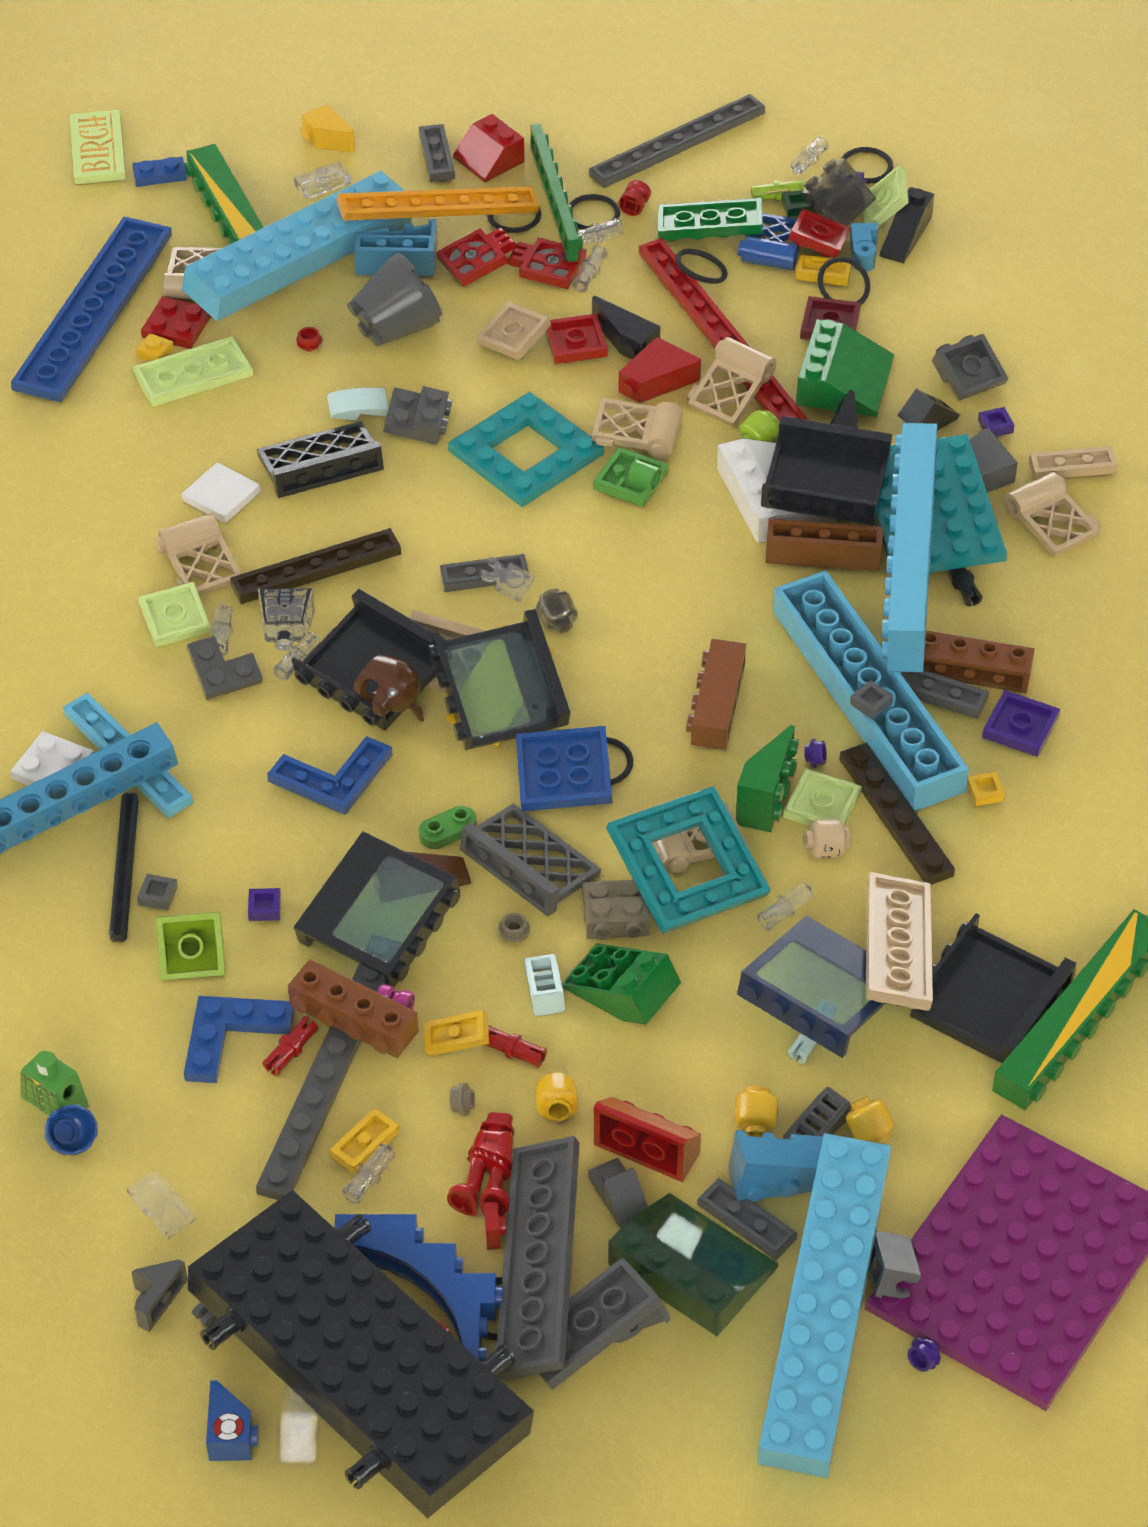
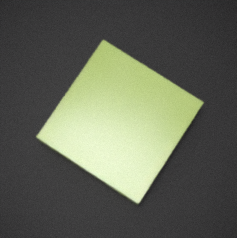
(890, 197)
(174, 614)
(821, 798)

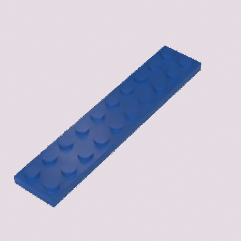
(91, 309)

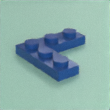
(333, 791)
(222, 1014)

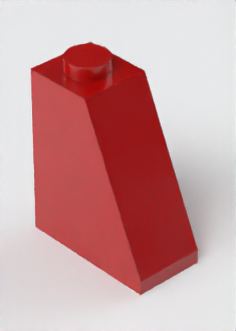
(658, 371)

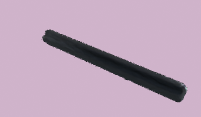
(124, 867)

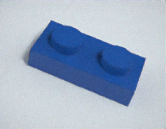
(159, 171)

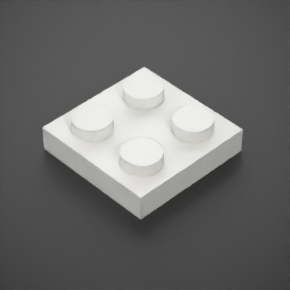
(46, 757)

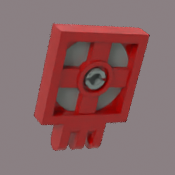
(476, 255)
(545, 262)

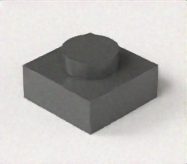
(871, 699)
(157, 892)

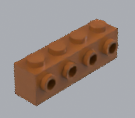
(824, 545)
(979, 661)
(717, 695)
(353, 1008)

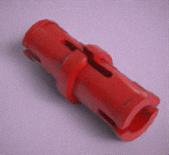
(290, 1046)
(516, 1047)

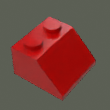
(490, 148)

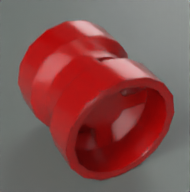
(634, 198)

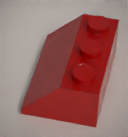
(645, 1138)

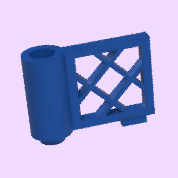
(772, 250)

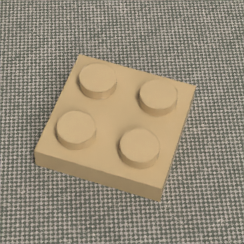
(513, 330)

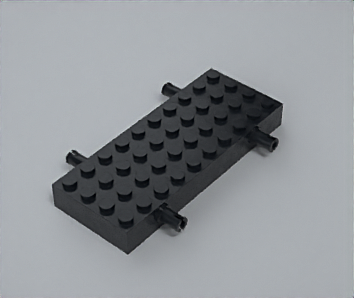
(360, 1352)

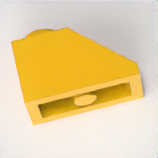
(327, 130)

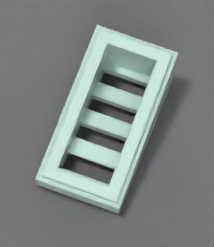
(544, 986)

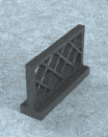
(514, 868)

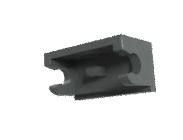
(891, 1263)

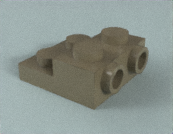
(614, 910)

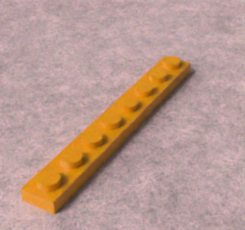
(437, 203)

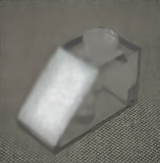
(298, 1430)

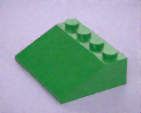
(839, 362)

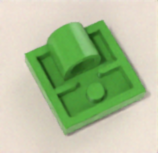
(630, 476)

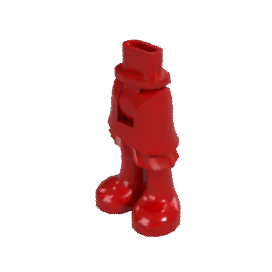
(490, 1154)

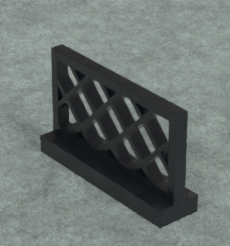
(318, 470)

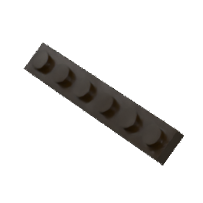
(317, 565)
(897, 814)

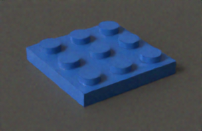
(563, 768)

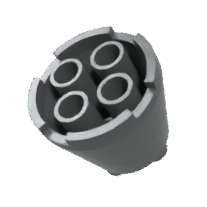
(395, 303)

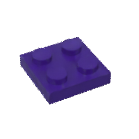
(1021, 723)

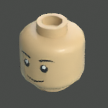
(826, 838)

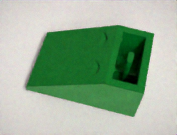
(766, 782)
(624, 981)

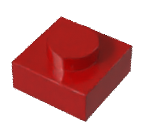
(494, 1225)

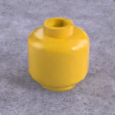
(556, 1096)
(756, 1111)
(870, 1120)

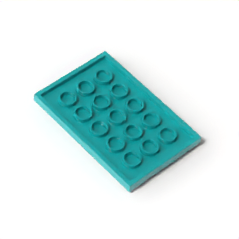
(963, 517)

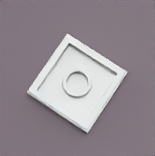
(221, 492)

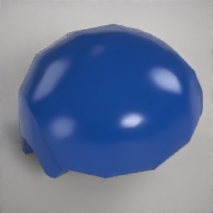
(70, 1130)

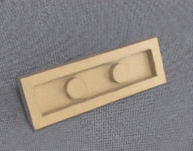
(1074, 462)

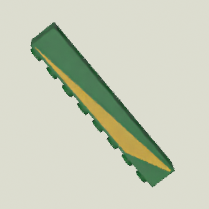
(221, 193)
(1075, 1014)

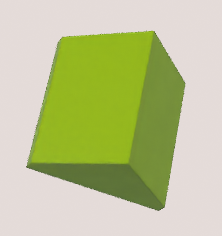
(190, 946)

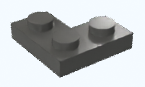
(222, 676)

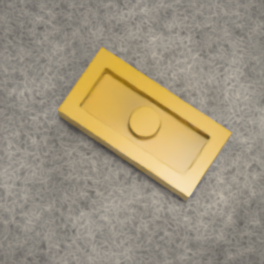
(835, 274)
(456, 1032)
(363, 1140)

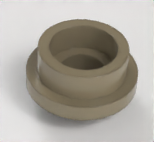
(514, 921)
(462, 1099)

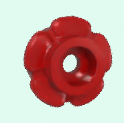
(309, 339)

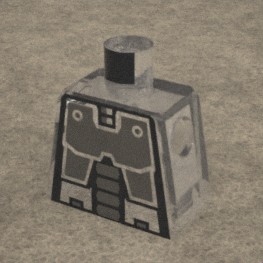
(286, 614)

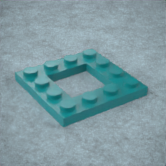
(477, 450)
(675, 909)

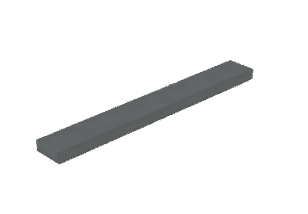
(676, 141)

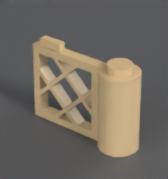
(174, 281)
(743, 363)
(657, 436)
(1040, 497)
(192, 540)
(678, 850)

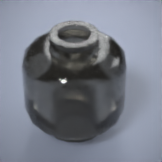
(556, 610)

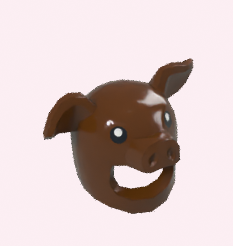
(396, 689)

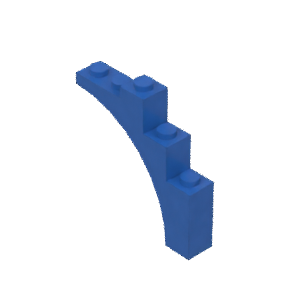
(433, 1267)

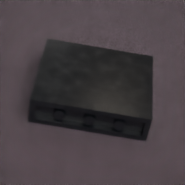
(827, 470)
(360, 636)
(991, 991)

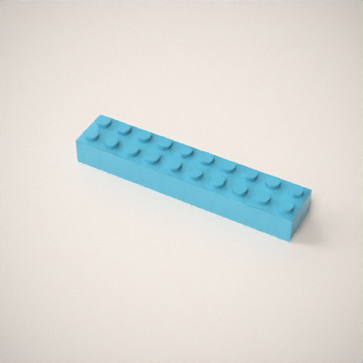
(282, 252)
(910, 548)
(847, 659)
(824, 1306)

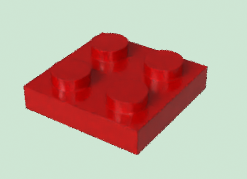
(819, 233)
(176, 322)
(576, 339)

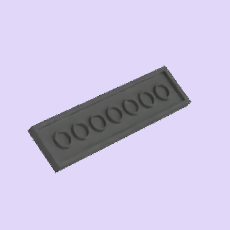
(538, 1256)

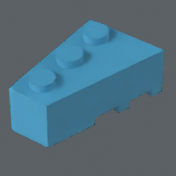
(414, 243)
(773, 1166)

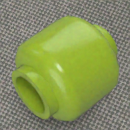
(760, 426)

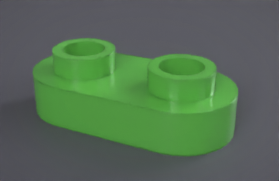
(448, 826)

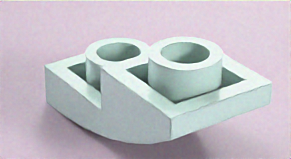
(351, 403)

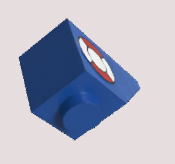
(229, 1426)

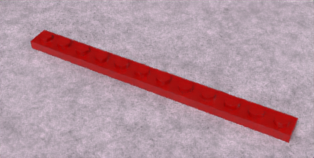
(711, 321)

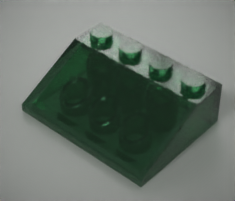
(691, 1261)

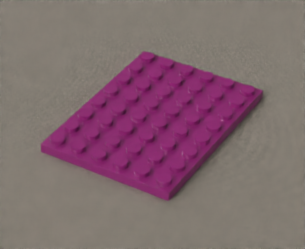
(1022, 1261)

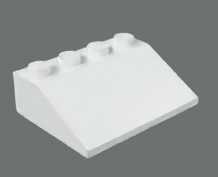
(744, 470)

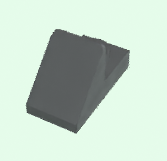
(618, 1190)
(158, 1288)

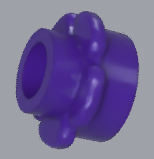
(815, 753)
(924, 1354)

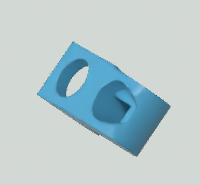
(863, 244)

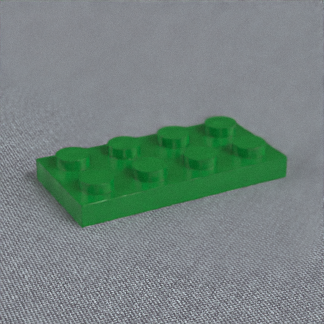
(710, 219)

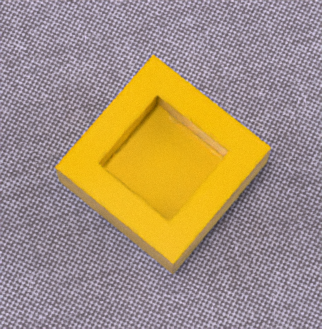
(154, 348)
(985, 788)

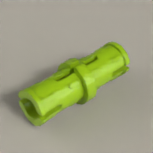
(760, 191)

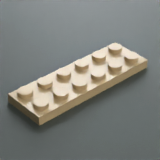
(899, 942)

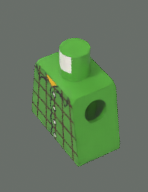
(50, 1084)

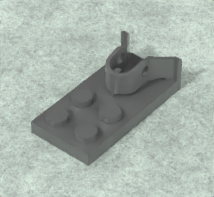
(605, 1315)

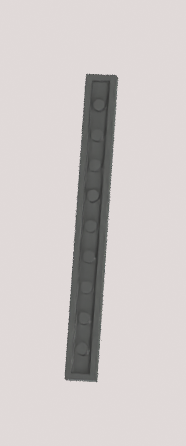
(312, 1104)

